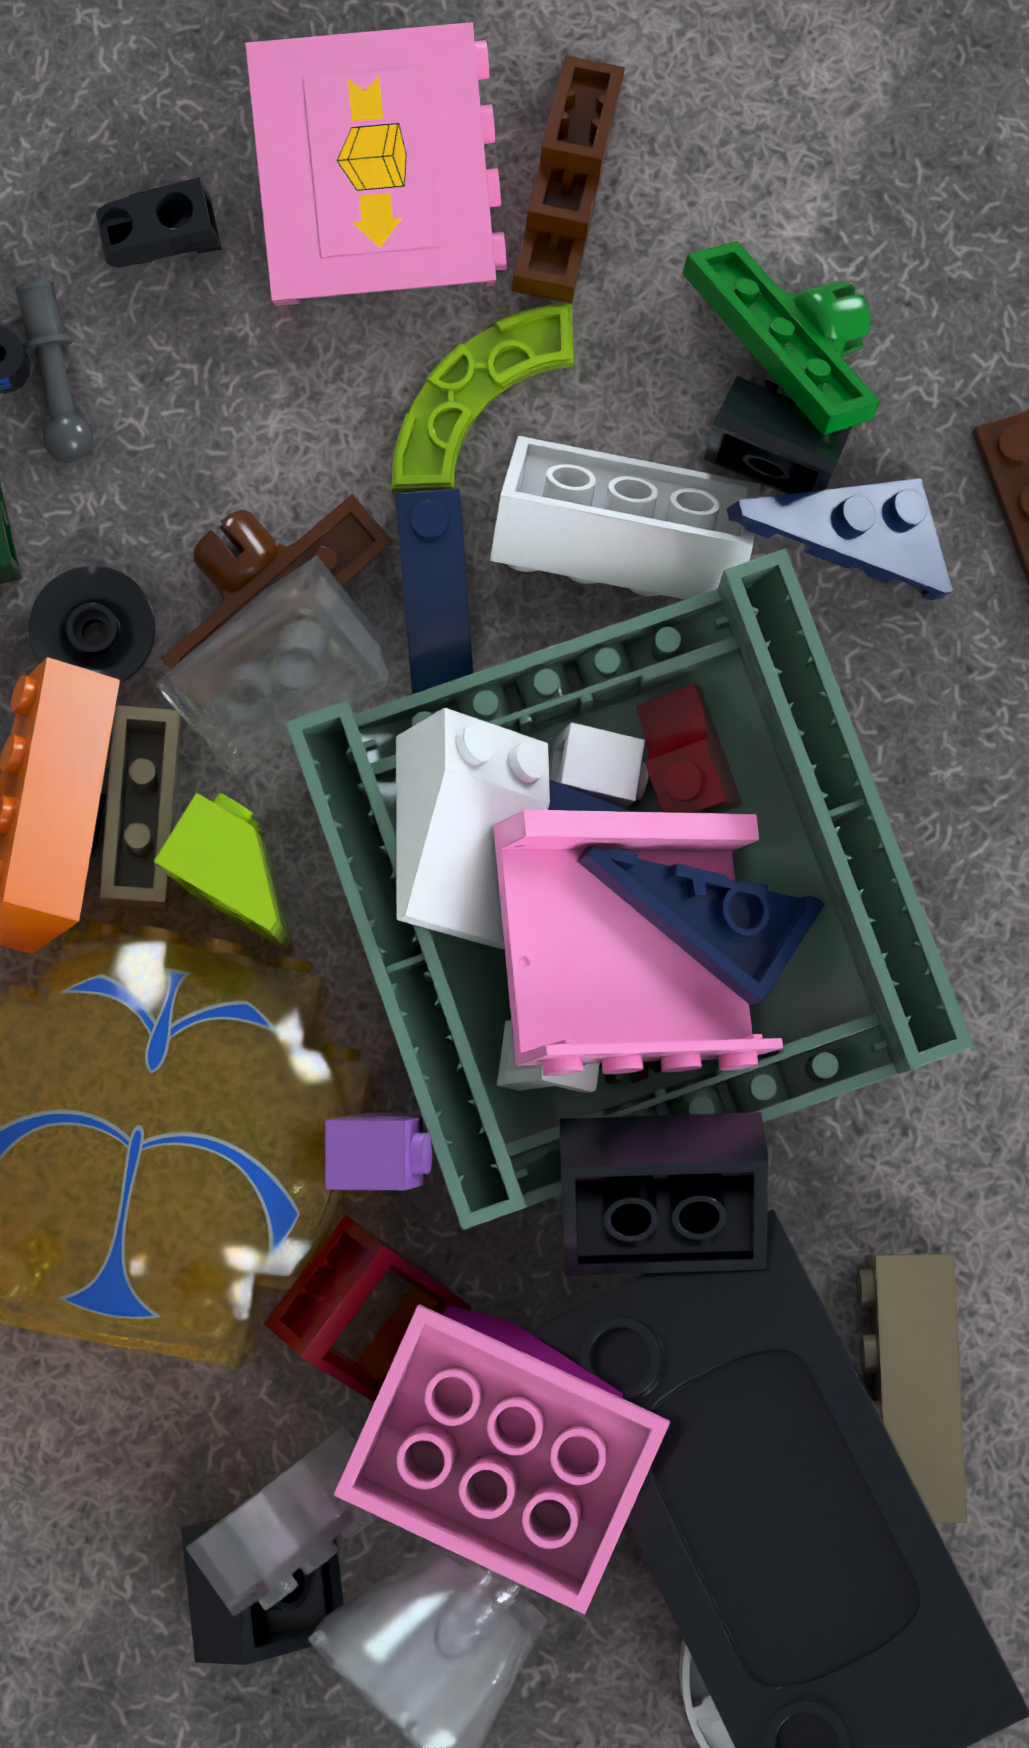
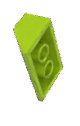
(225, 863)

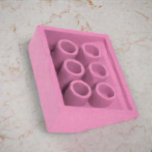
(502, 1458)

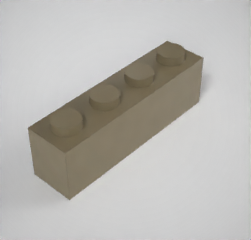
(918, 1370)

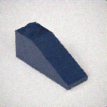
(434, 587)

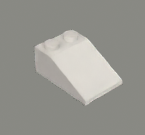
(450, 790)

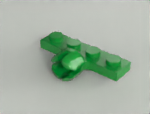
(792, 334)

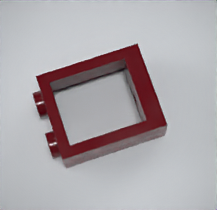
(335, 1289)

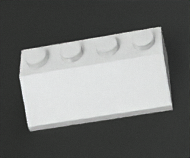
(619, 520)

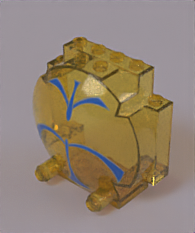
(164, 1141)

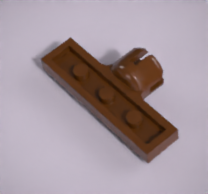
(342, 541)

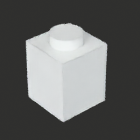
(599, 764)

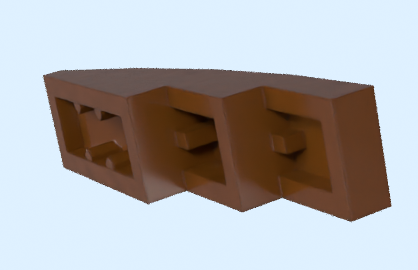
(568, 179)

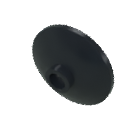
(88, 597)

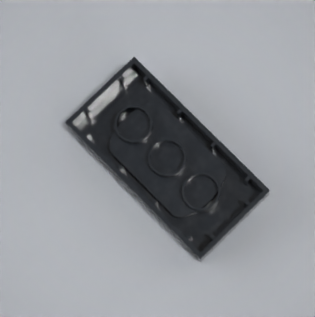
(789, 1518)

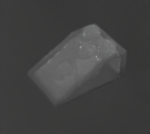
(275, 661)

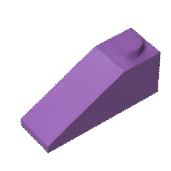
(376, 1151)

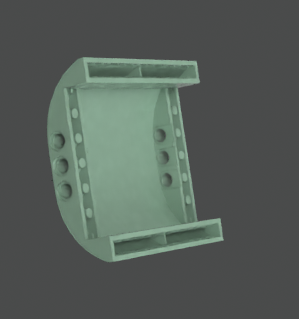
(851, 1003)

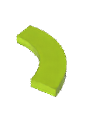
(468, 382)

